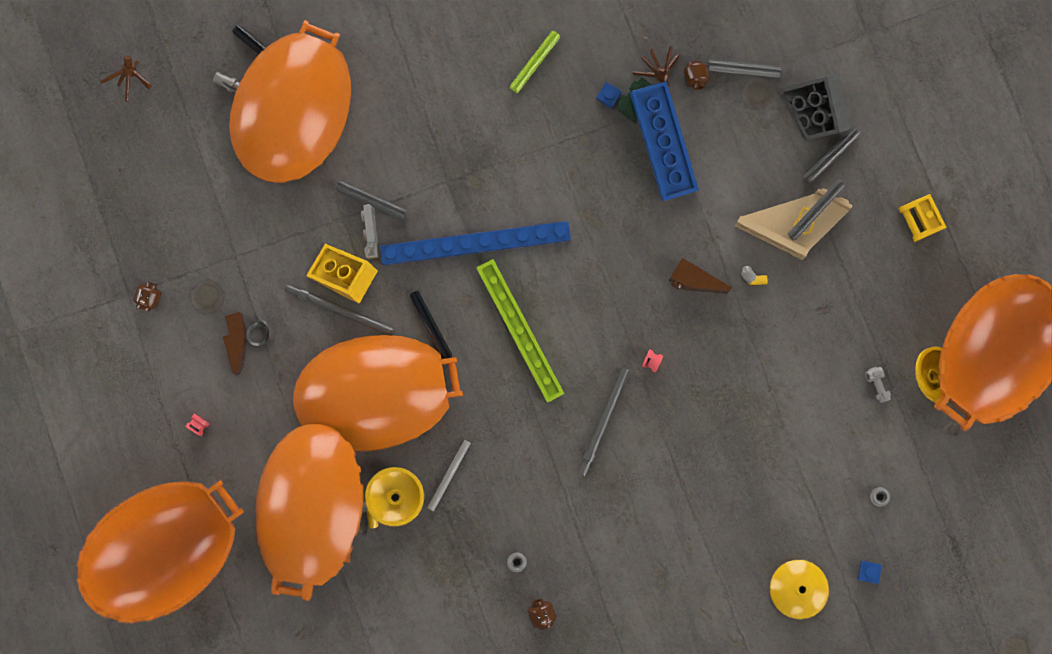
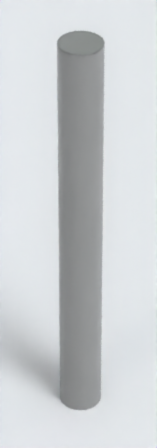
(448, 476)

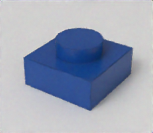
(609, 95)
(869, 572)

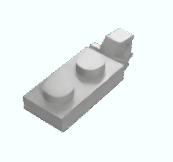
(370, 232)

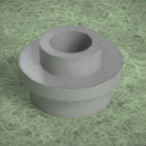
(885, 496)
(512, 567)

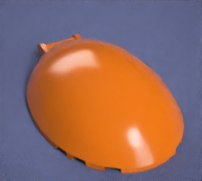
(291, 106)
(998, 351)
(376, 390)
(308, 508)
(156, 551)

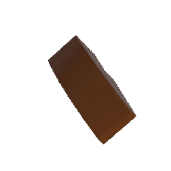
(236, 341)

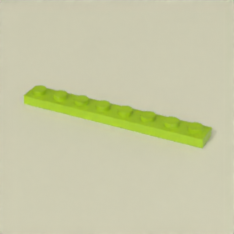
(520, 331)

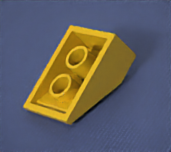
(342, 273)

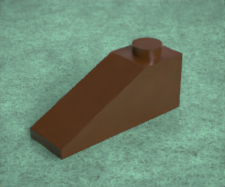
(692, 278)

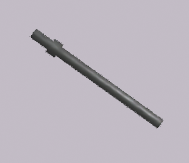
(305, 295)
(589, 456)

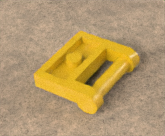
(927, 214)

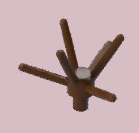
(128, 70)
(660, 73)

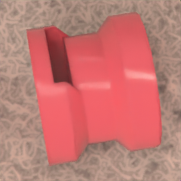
(654, 361)
(198, 423)

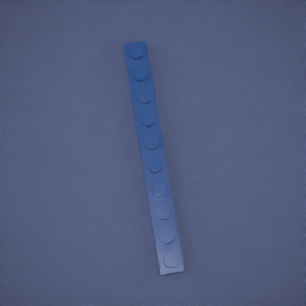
(475, 243)

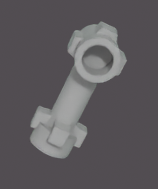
(874, 375)

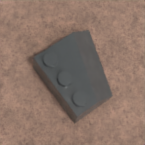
(818, 106)

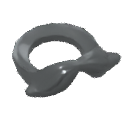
(260, 323)

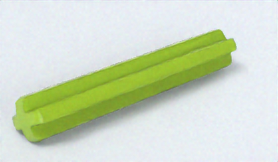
(535, 61)

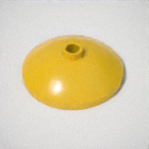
(928, 373)
(391, 482)
(786, 584)

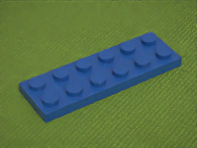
(664, 141)

